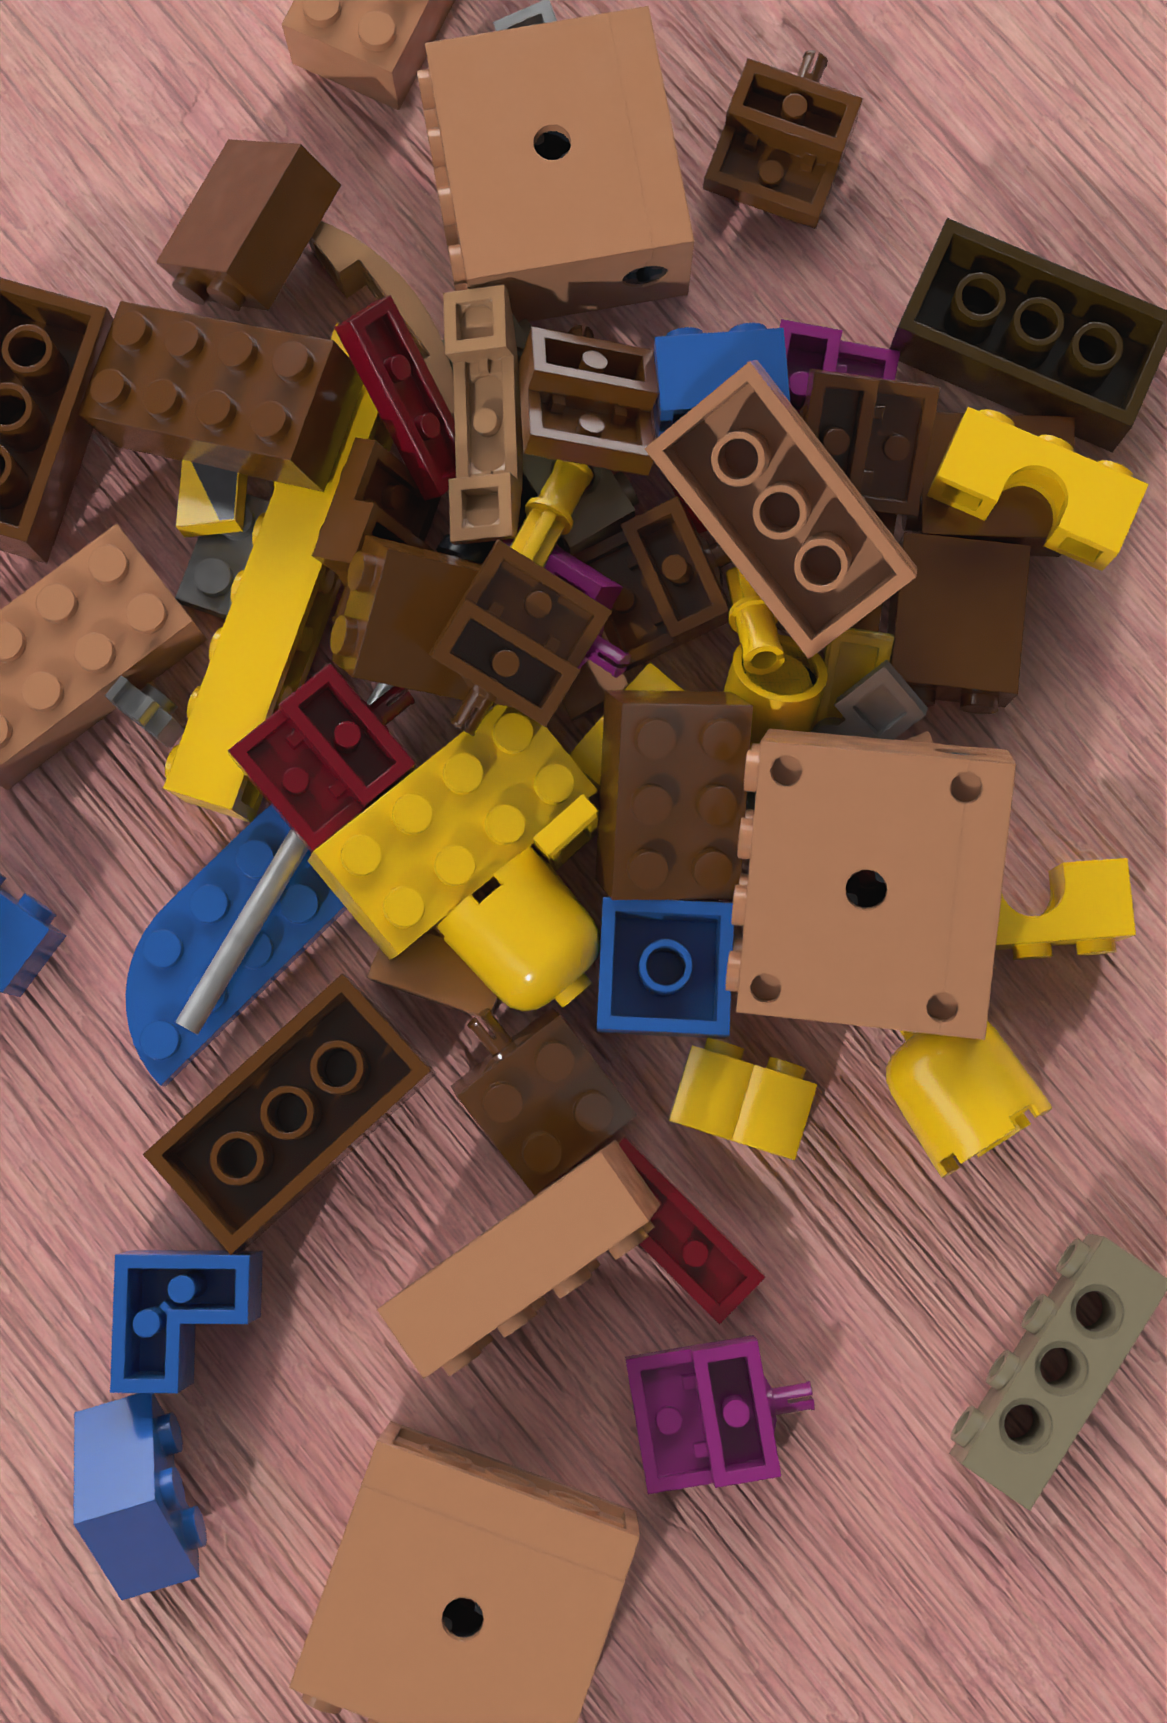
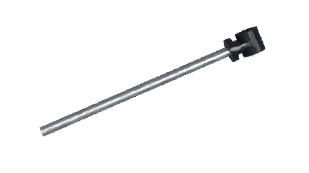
(282, 866)

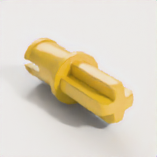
(552, 511)
(754, 626)

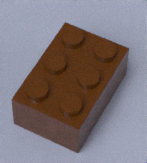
(672, 794)

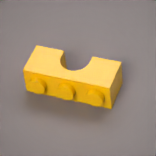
(1088, 498)
(1086, 908)

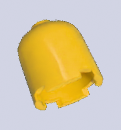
(526, 936)
(961, 1094)

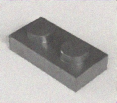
(217, 562)

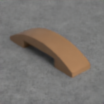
(357, 265)
(486, 415)

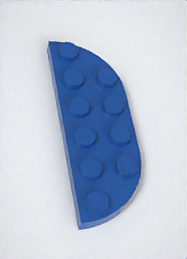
(192, 929)

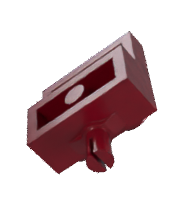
(325, 755)

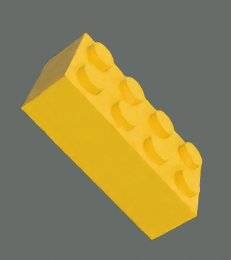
(449, 827)

